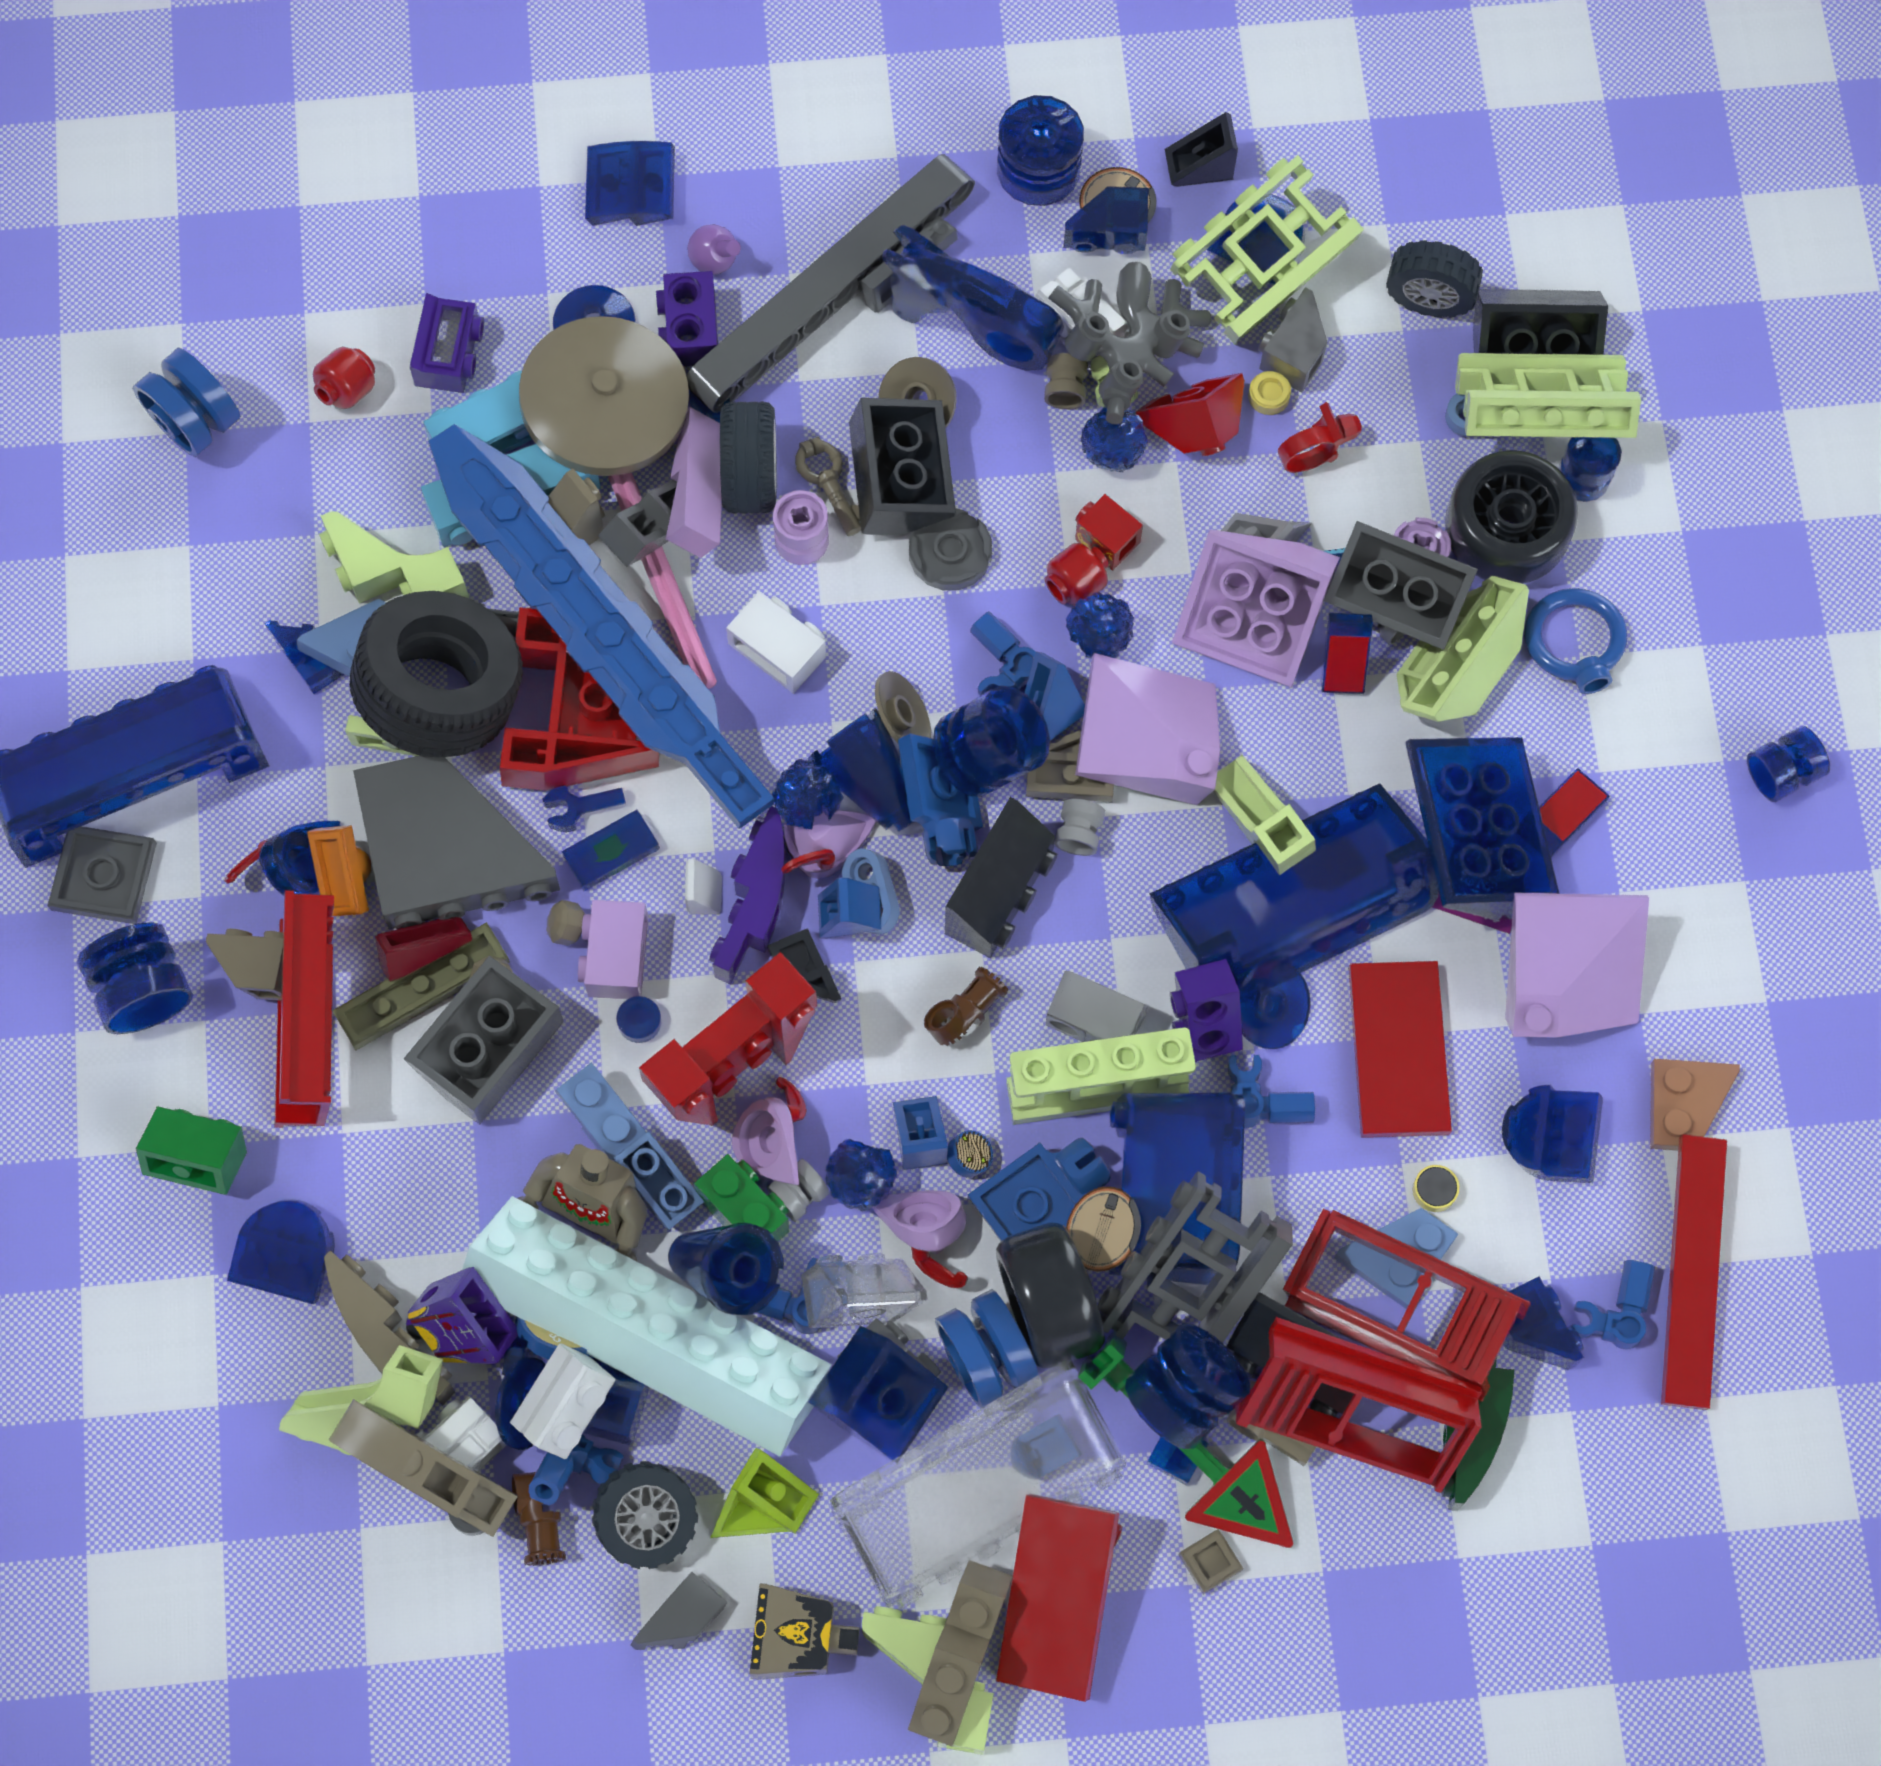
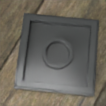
(102, 874)

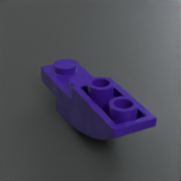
(762, 886)

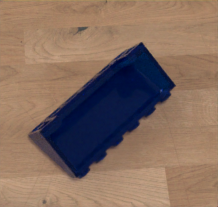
(123, 759)
(1360, 882)

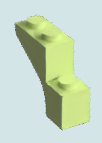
(375, 568)
(1263, 815)
(401, 1395)
(912, 1648)

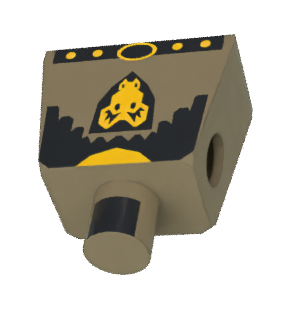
(796, 1635)

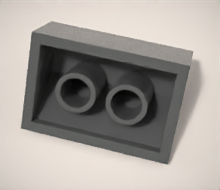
(1400, 584)
(484, 1039)

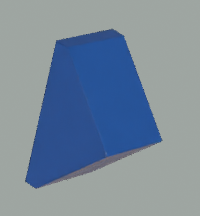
(1054, 693)
(848, 908)
(920, 1133)

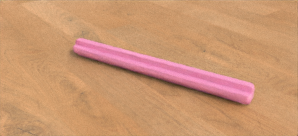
(667, 591)

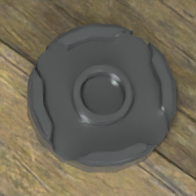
(951, 552)

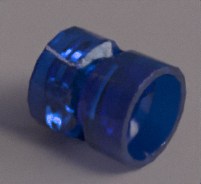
(1590, 465)
(1791, 762)

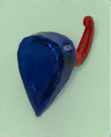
(286, 859)

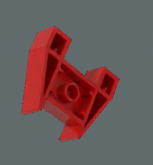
(585, 728)
(765, 1019)

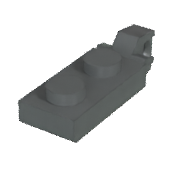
(877, 284)

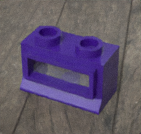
(445, 344)

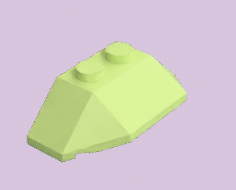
(1477, 654)

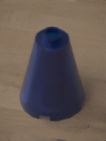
(869, 770)
(729, 1266)

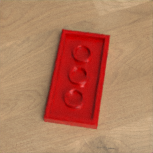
(1399, 1049)
(1057, 1597)

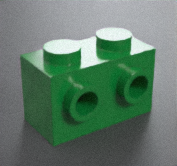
(191, 1150)
(734, 1197)

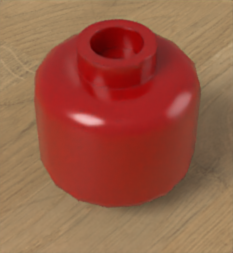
(344, 377)
(1076, 573)

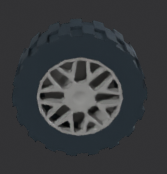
(1434, 279)
(644, 1515)

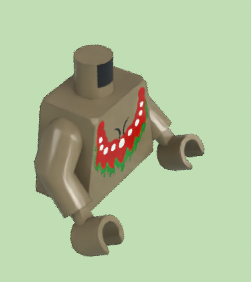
(590, 1193)

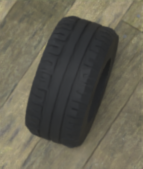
(425, 717)

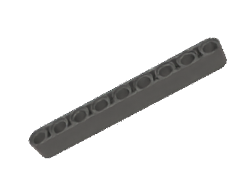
(824, 285)

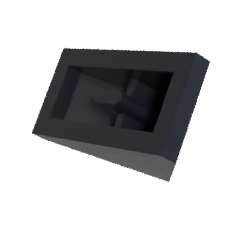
(1204, 154)

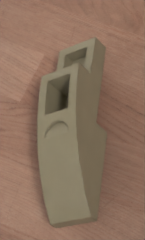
(373, 1317)
(422, 1468)

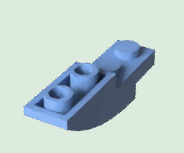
(625, 1141)

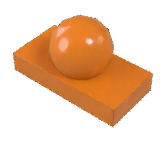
(340, 868)

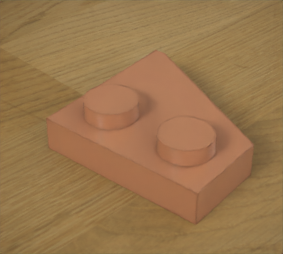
(1686, 1098)

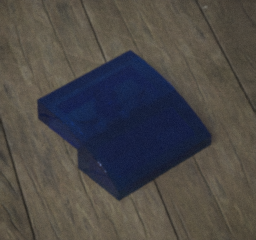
(630, 182)

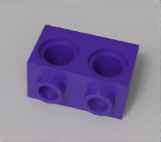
(688, 319)
(1210, 1008)

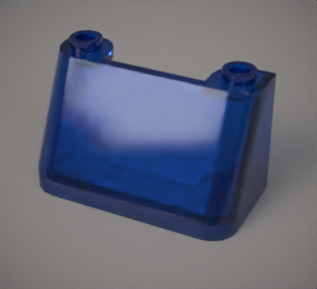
(1167, 1143)

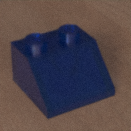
(878, 1393)

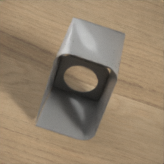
(1092, 1010)

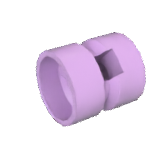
(801, 527)

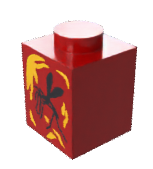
(1108, 529)

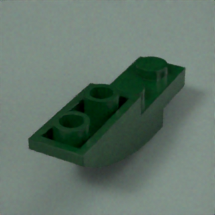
(1481, 1452)

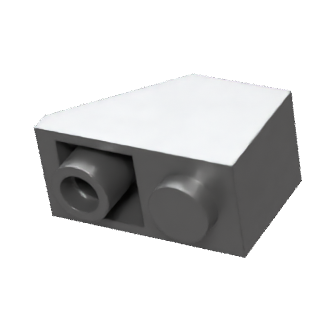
(1297, 344)

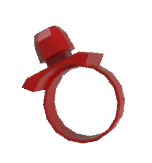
(1327, 432)

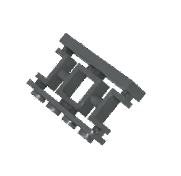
(1226, 1294)

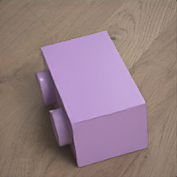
(615, 949)

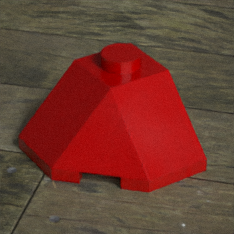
(1199, 416)

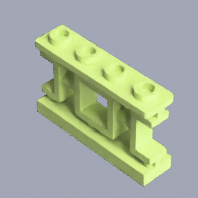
(1285, 272)
(1547, 395)
(1096, 1073)

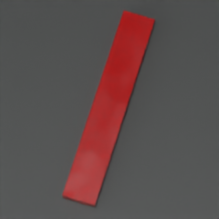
(1694, 1272)

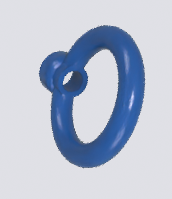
(1593, 671)

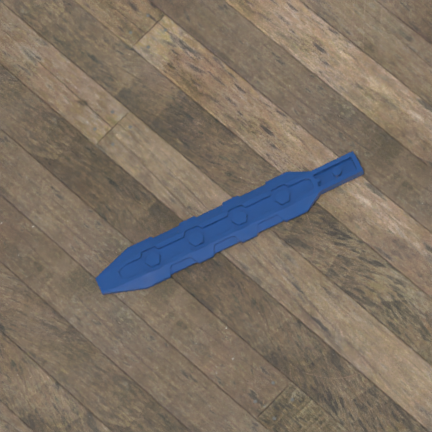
(593, 617)

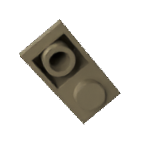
(578, 506)
(251, 961)

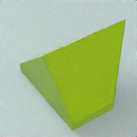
(764, 1500)

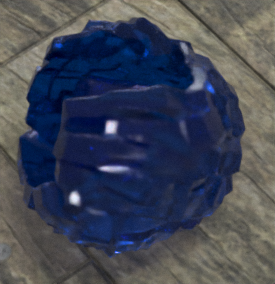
(1114, 445)
(1101, 625)
(806, 792)
(860, 1174)

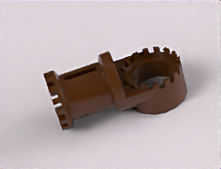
(964, 1008)
(539, 1525)

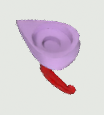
(828, 844)
(767, 1134)
(926, 1223)

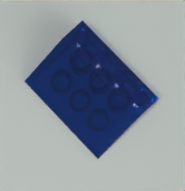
(1481, 822)

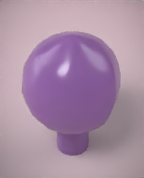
(713, 249)

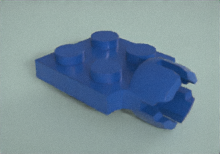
(941, 809)
(1039, 1188)

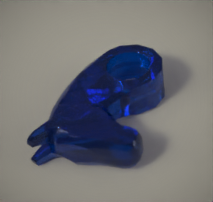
(995, 311)

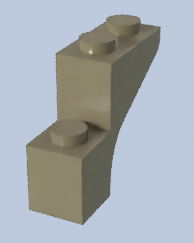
(960, 1653)

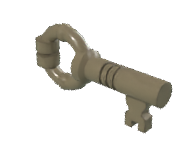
(828, 480)

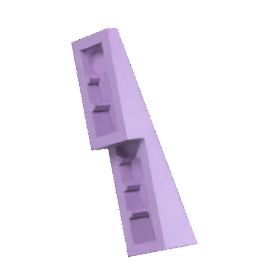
(697, 498)

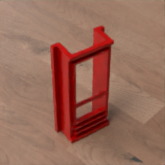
(305, 1012)
(1471, 1337)
(1307, 1358)

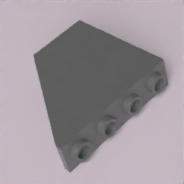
(442, 844)

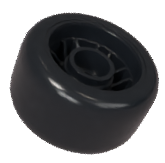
(1515, 489)
(1050, 1294)

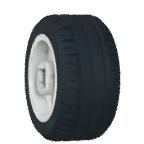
(748, 457)

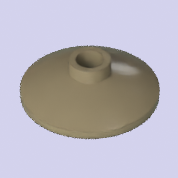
(918, 375)
(900, 706)

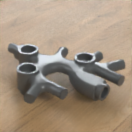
(1149, 334)

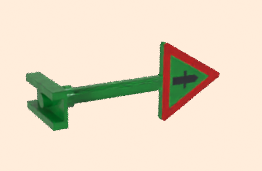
(1242, 1496)

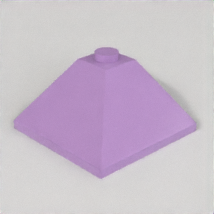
(1255, 603)
(1149, 731)
(1575, 963)

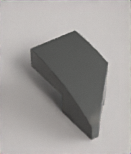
(681, 1616)

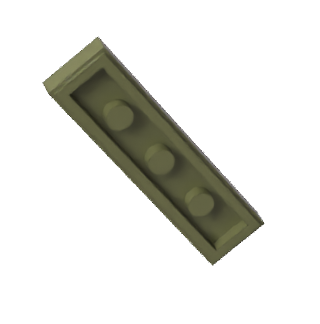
(400, 1000)

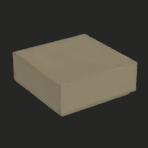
(1210, 1561)

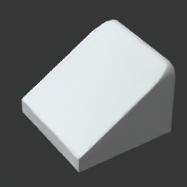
(702, 888)

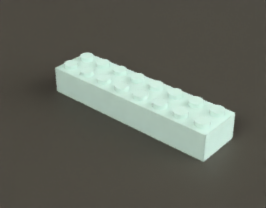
(647, 1325)

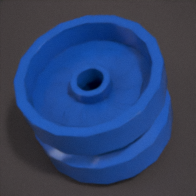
(186, 402)
(981, 1351)

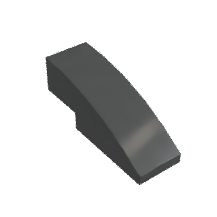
(642, 526)

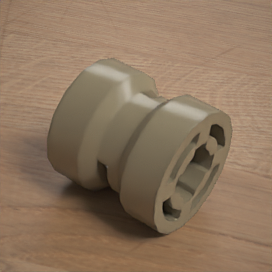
(1066, 382)

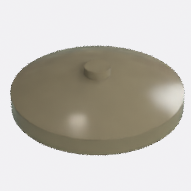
(603, 396)

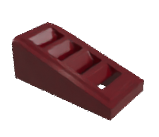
(418, 945)

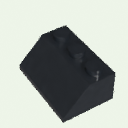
(1539, 322)
(901, 465)
(1000, 880)
(1252, 1349)

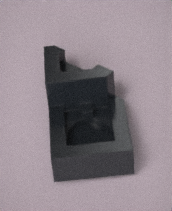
(804, 956)

